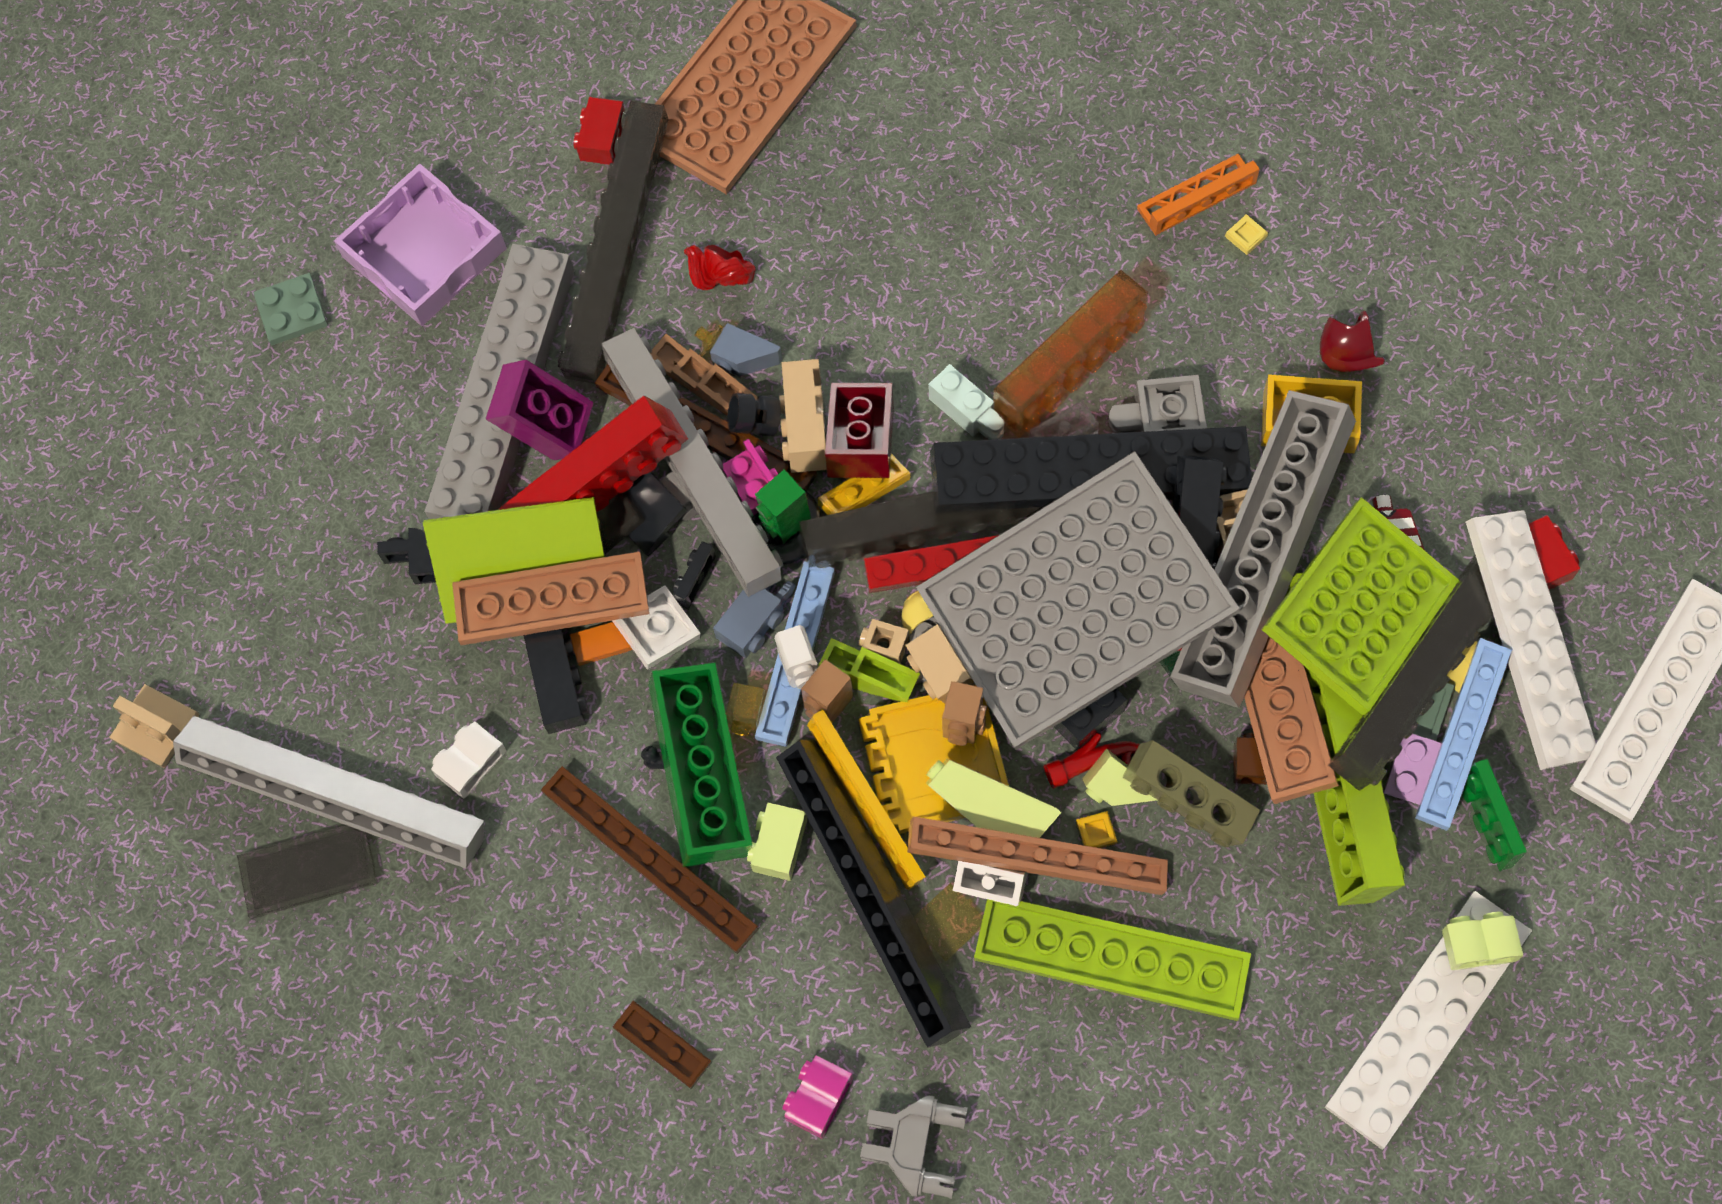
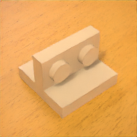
(151, 724)

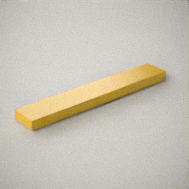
(865, 800)

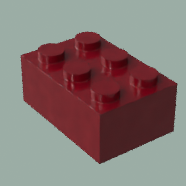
(859, 430)

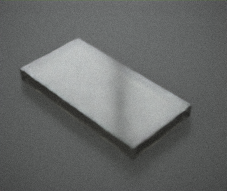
(306, 870)

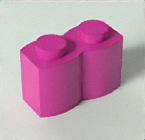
(818, 1096)

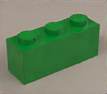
(782, 507)

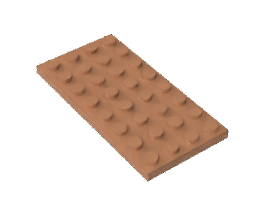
(747, 84)

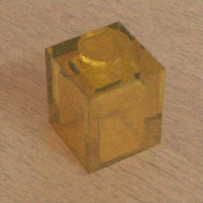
(745, 708)

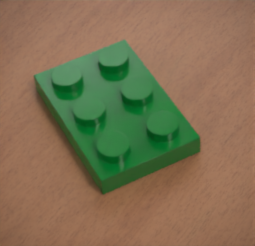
(1493, 816)

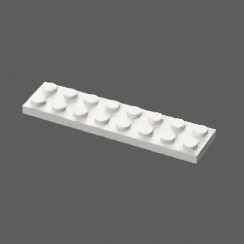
(1532, 632)
(1655, 706)
(1415, 1038)

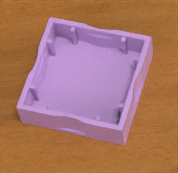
(420, 245)

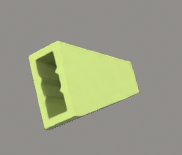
(990, 802)

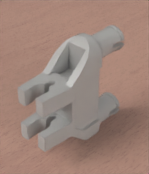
(910, 1141)

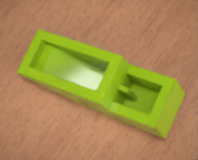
(871, 671)

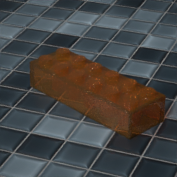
(1070, 354)

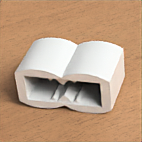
(796, 655)
(468, 759)

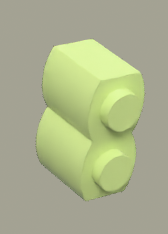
(1482, 941)

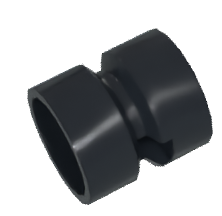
(753, 414)

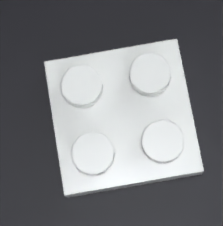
(660, 632)

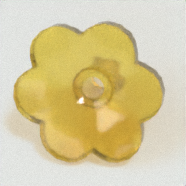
(707, 338)

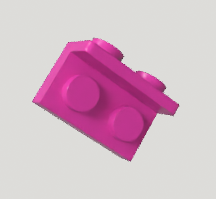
(749, 473)

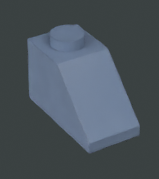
(743, 352)

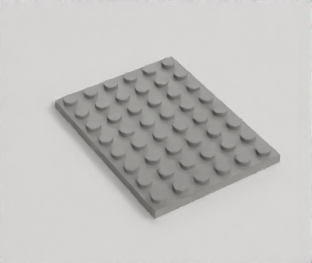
(1077, 600)

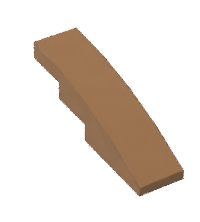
(697, 374)

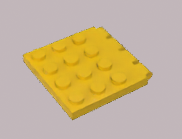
(909, 745)

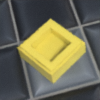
(1246, 234)

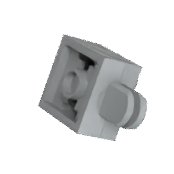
(1161, 406)

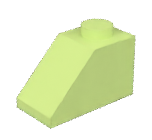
(1106, 782)

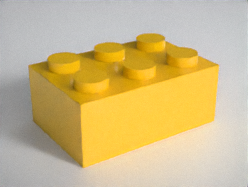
(1337, 390)

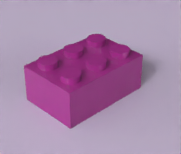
(539, 409)

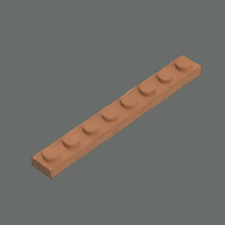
(1037, 855)

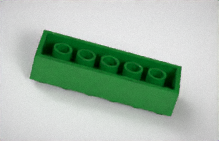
(699, 764)

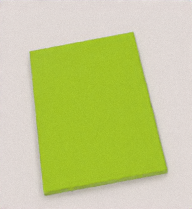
(510, 542)

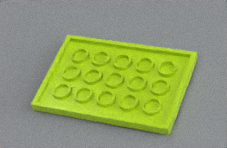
(1361, 606)

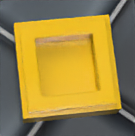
(1096, 830)

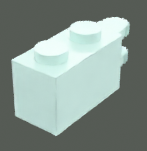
(966, 404)

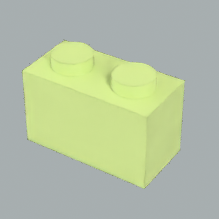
(777, 841)

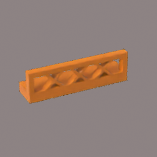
(1199, 198)

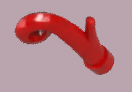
(1060, 771)

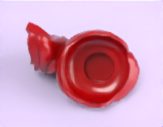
(717, 267)

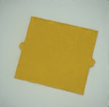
(948, 922)

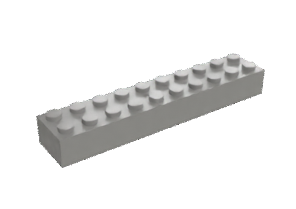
(517, 329)
(1267, 543)

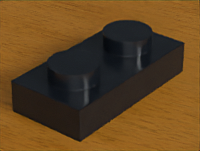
(698, 567)

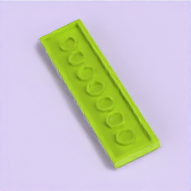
(1114, 957)

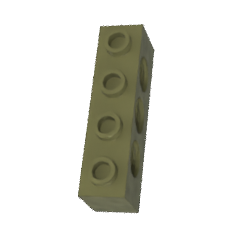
(1235, 813)

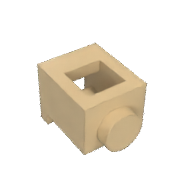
(880, 631)

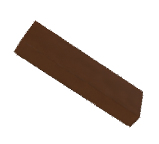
(662, 1044)

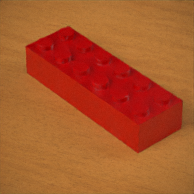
(609, 458)

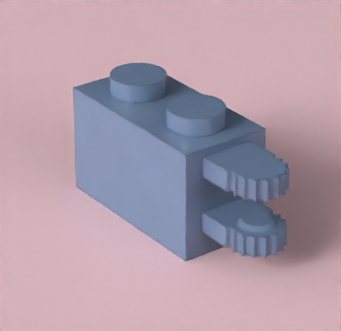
(750, 619)

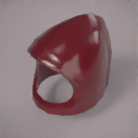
(1348, 346)

